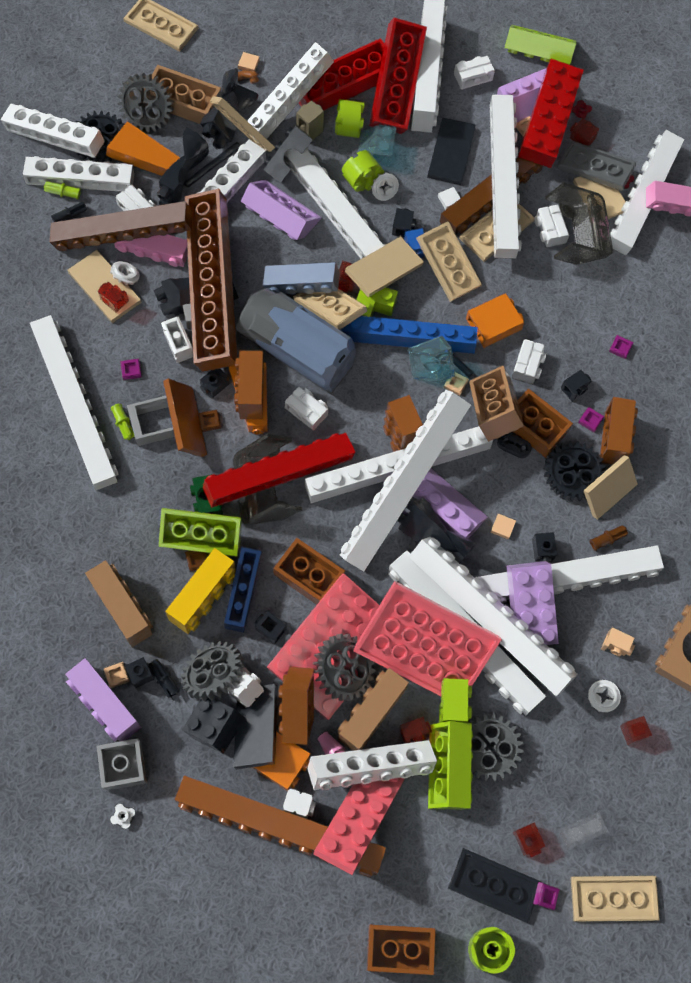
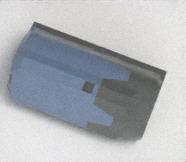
(297, 338)

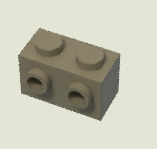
(310, 119)

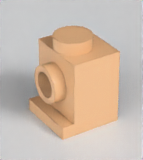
(618, 643)

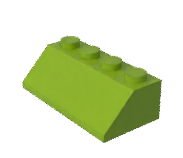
(539, 44)
(200, 531)
(452, 776)

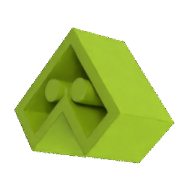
(381, 302)
(455, 700)

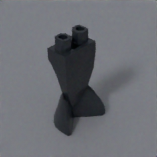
(214, 122)
(173, 179)
(178, 294)
(424, 523)

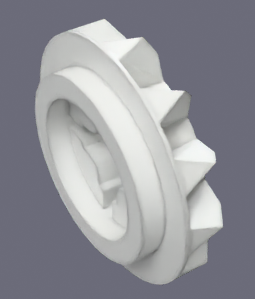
(389, 190)
(131, 273)
(612, 692)

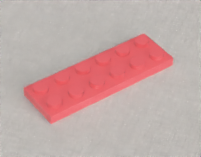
(356, 823)

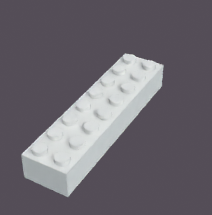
(429, 80)

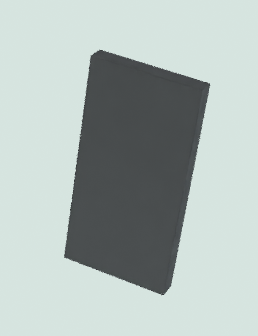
(596, 165)

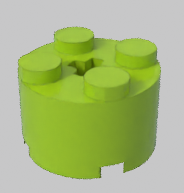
(349, 119)
(362, 171)
(501, 957)

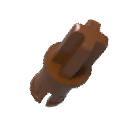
(608, 537)

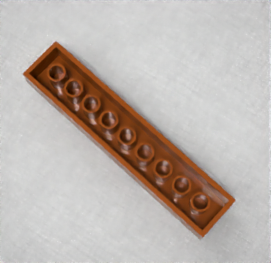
(211, 282)
(263, 819)

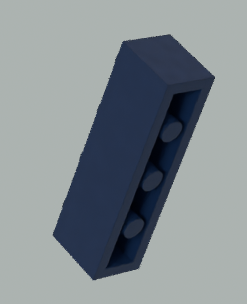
(242, 590)

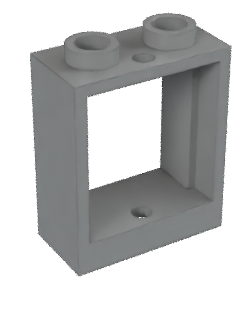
(144, 407)

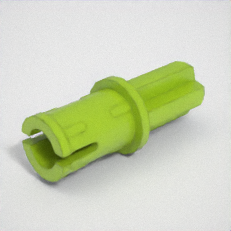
(62, 190)
(122, 421)

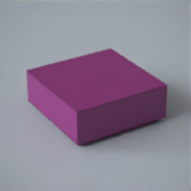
(621, 346)
(131, 369)
(591, 419)
(546, 896)

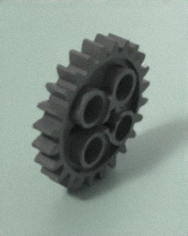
(131, 102)
(212, 671)
(330, 674)
(504, 737)

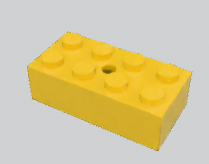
(201, 591)

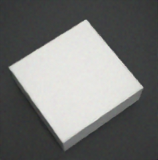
(448, 197)

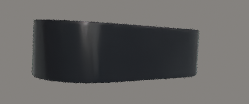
(515, 448)

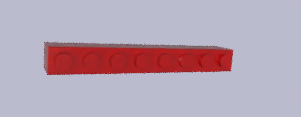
(278, 469)

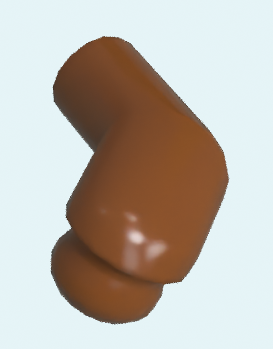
(245, 74)

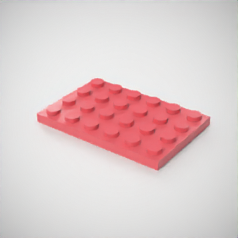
(340, 611)
(425, 640)

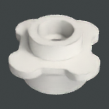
(125, 822)

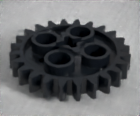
(105, 124)
(571, 455)

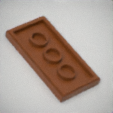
(185, 418)

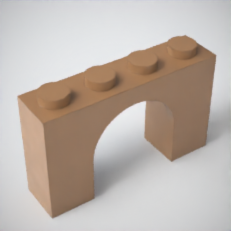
(673, 663)

